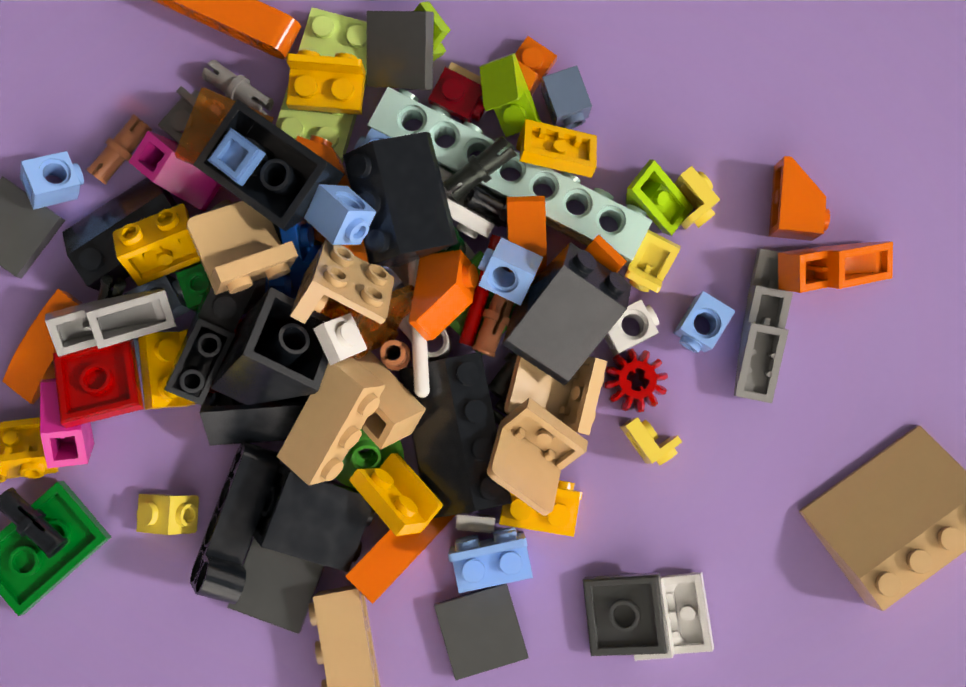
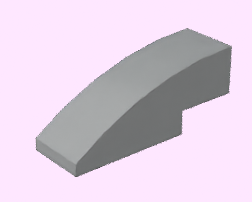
(109, 321)

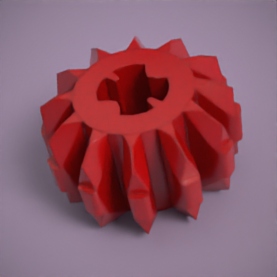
(646, 374)

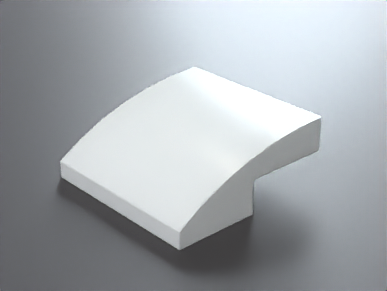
(685, 616)

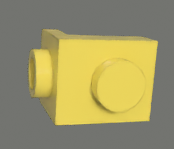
(699, 193)
(652, 262)
(167, 514)

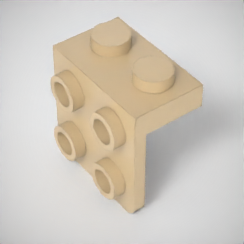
(239, 247)
(570, 403)
(531, 453)

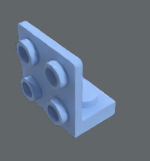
(490, 560)

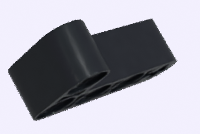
(219, 562)

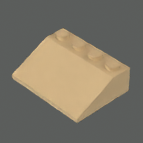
(894, 518)

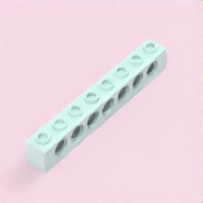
(401, 106)

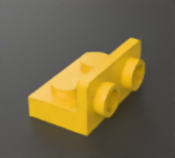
(325, 82)
(557, 148)
(156, 245)
(157, 358)
(22, 450)
(397, 495)
(559, 521)

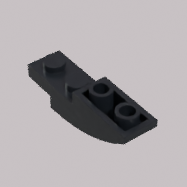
(207, 343)

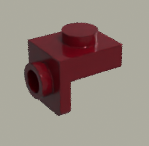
(458, 96)

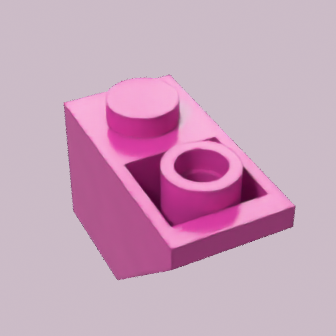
(158, 163)
(61, 444)

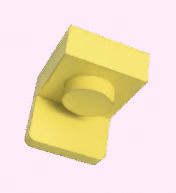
(643, 439)

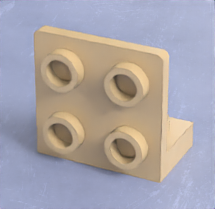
(346, 279)

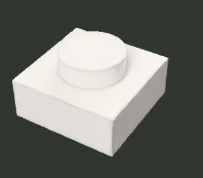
(340, 338)

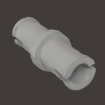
(236, 87)

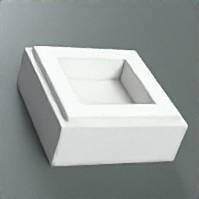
(475, 522)

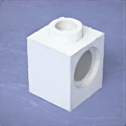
(647, 319)

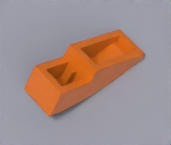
(835, 266)
(35, 352)
(391, 557)

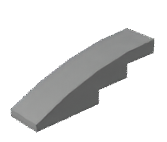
(762, 331)

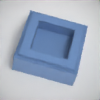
(236, 157)

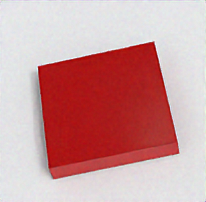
(97, 383)

